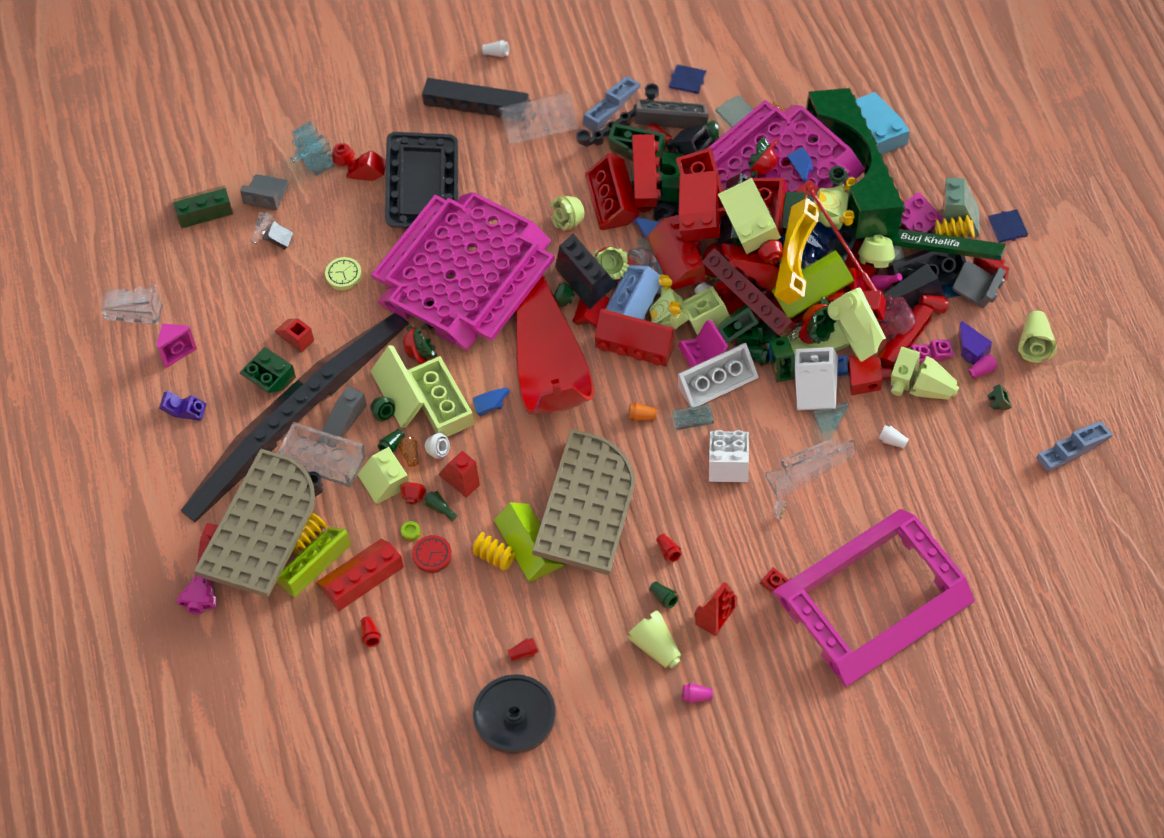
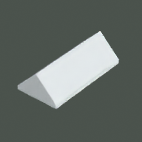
(717, 376)

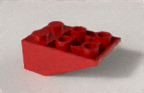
(752, 266)

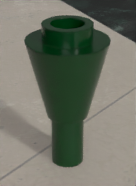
(437, 503)

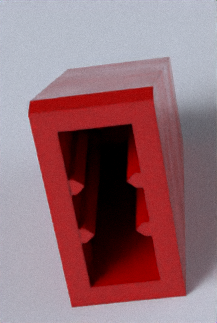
(461, 474)

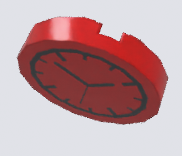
(432, 554)

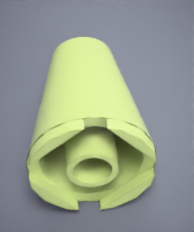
(1037, 338)
(656, 641)

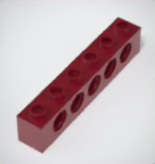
(749, 294)

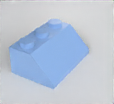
(635, 292)

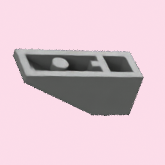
(345, 412)

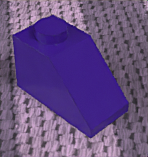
(972, 344)

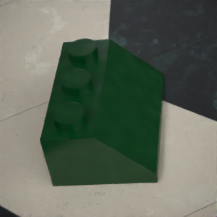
(202, 206)

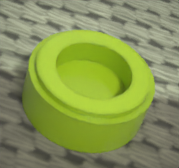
(410, 531)

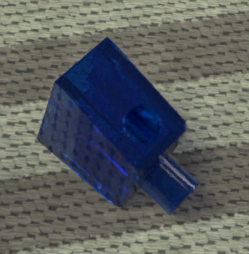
(818, 242)

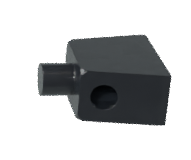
(690, 140)

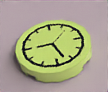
(343, 273)

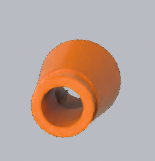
(641, 412)

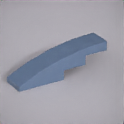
(1073, 447)

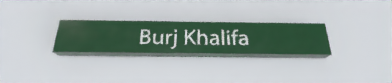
(947, 244)

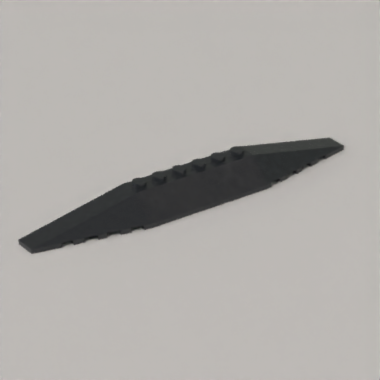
(275, 421)

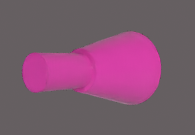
(882, 282)

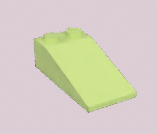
(749, 215)

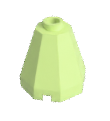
(933, 381)

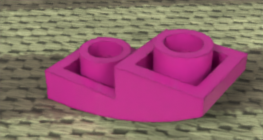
(937, 350)

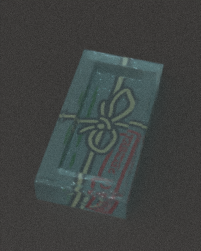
(693, 417)

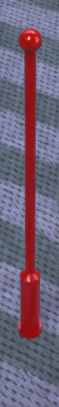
(864, 276)

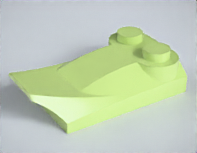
(857, 323)

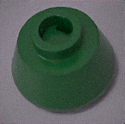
(714, 130)
(564, 294)
(382, 408)

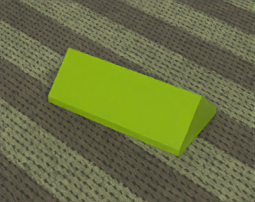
(822, 280)
(519, 530)
(313, 560)

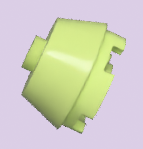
(567, 212)
(877, 250)

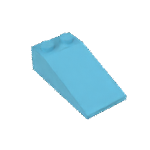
(884, 122)

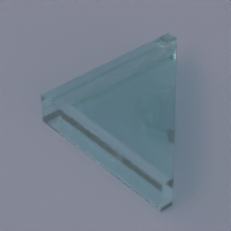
(829, 420)

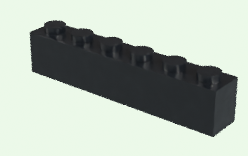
(469, 97)

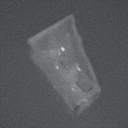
(133, 305)

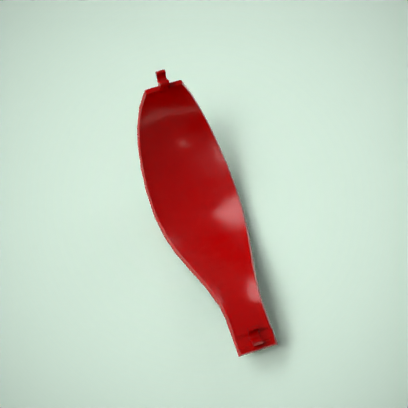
(548, 357)

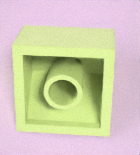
(704, 307)
(382, 476)

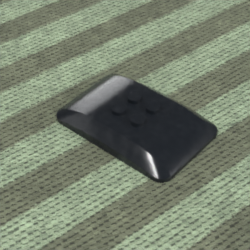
(416, 171)

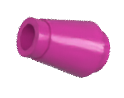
(983, 366)
(696, 693)

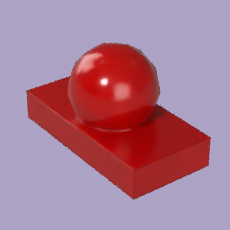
(991, 265)

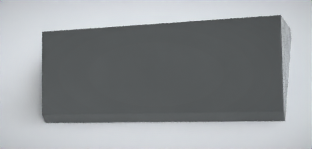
(670, 113)

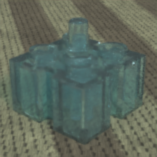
(312, 149)

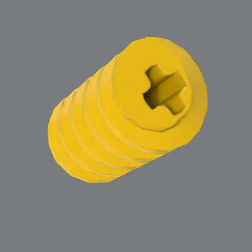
(956, 228)
(313, 525)
(493, 553)

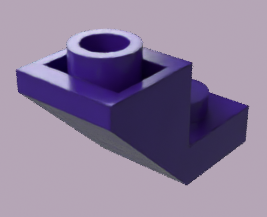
(184, 408)

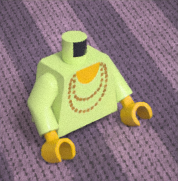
(835, 203)
(669, 308)

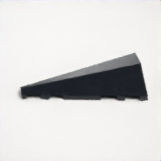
(917, 284)

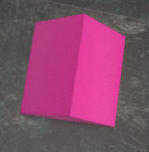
(174, 343)

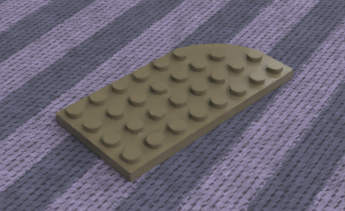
(586, 504)
(260, 525)

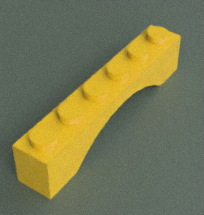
(801, 222)

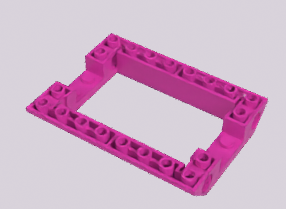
(851, 665)

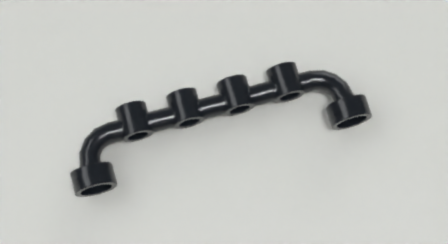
(584, 137)

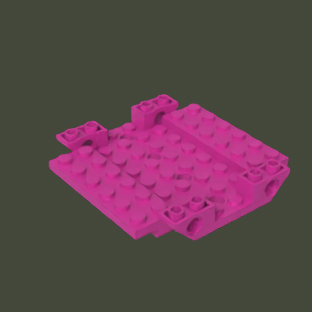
(793, 131)
(487, 281)

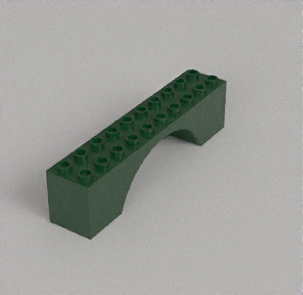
(874, 197)

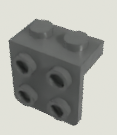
(264, 192)
(978, 284)

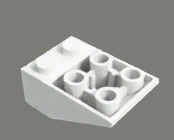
(816, 378)
(729, 456)

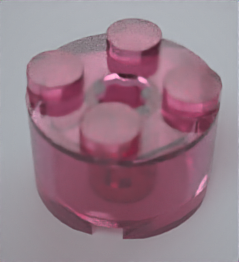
(897, 317)

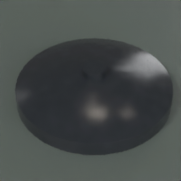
(514, 714)

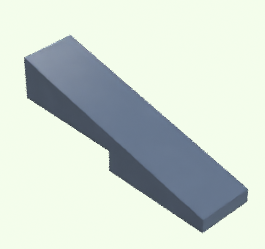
(613, 101)

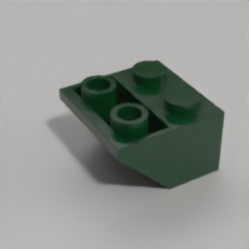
(269, 371)

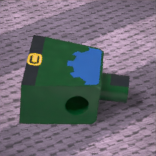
(781, 349)

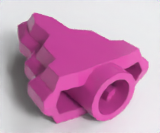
(197, 596)

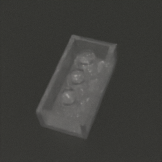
(538, 118)
(324, 453)

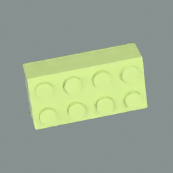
(442, 398)

